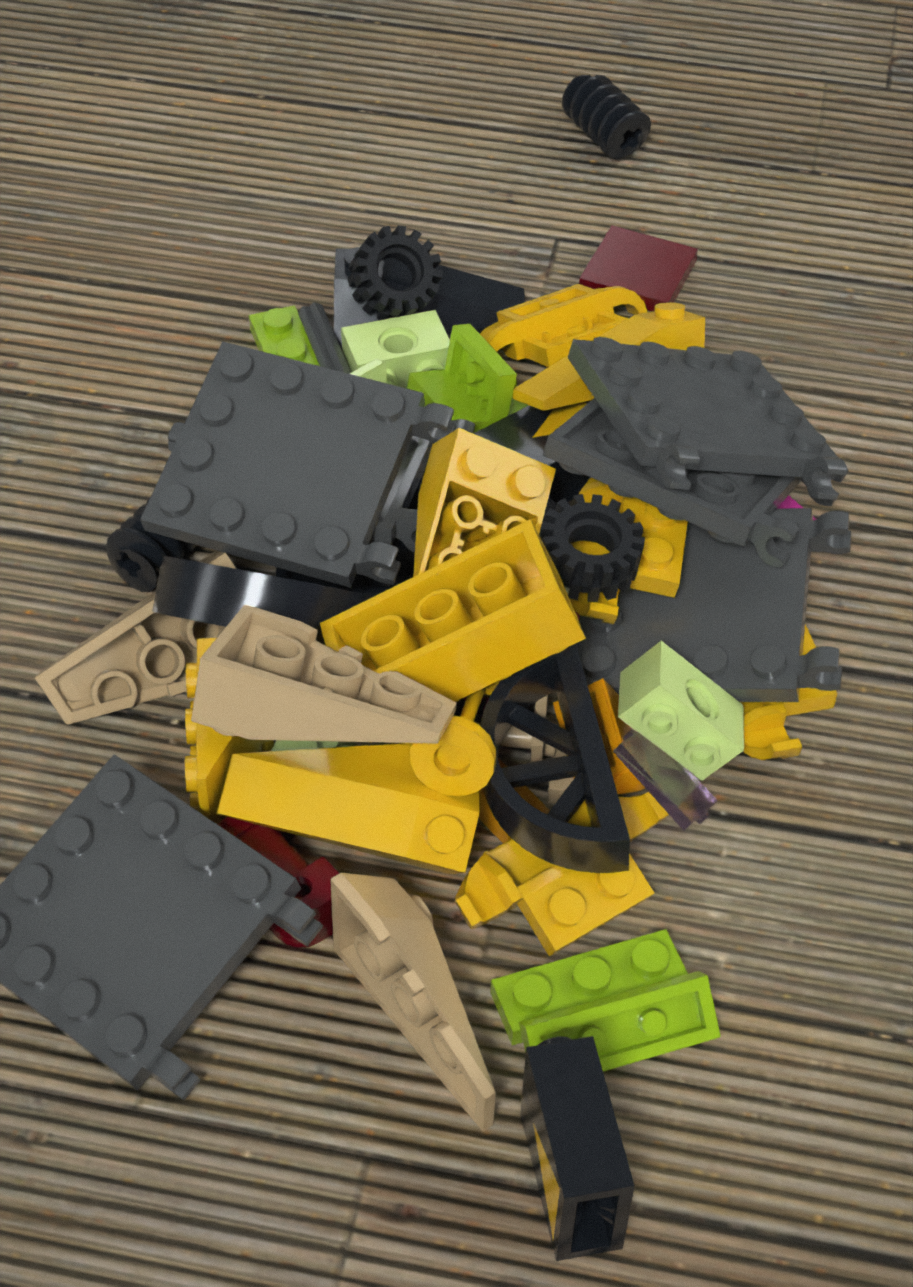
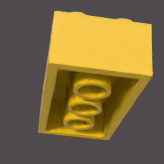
(465, 618)

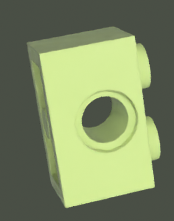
(403, 343)
(681, 711)

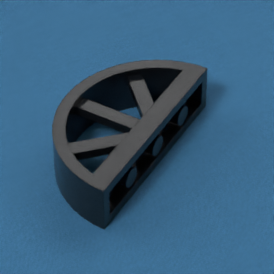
(218, 593)
(550, 836)

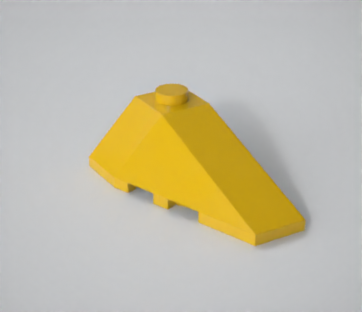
(563, 386)
(353, 800)

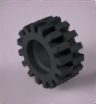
(413, 255)
(600, 525)

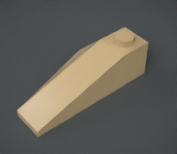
(127, 661)
(279, 683)
(399, 961)

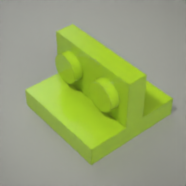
(473, 382)

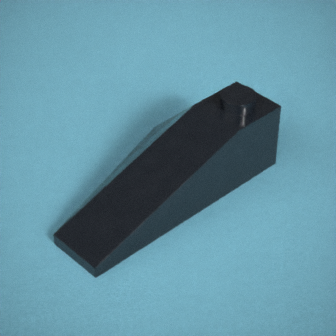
(460, 299)

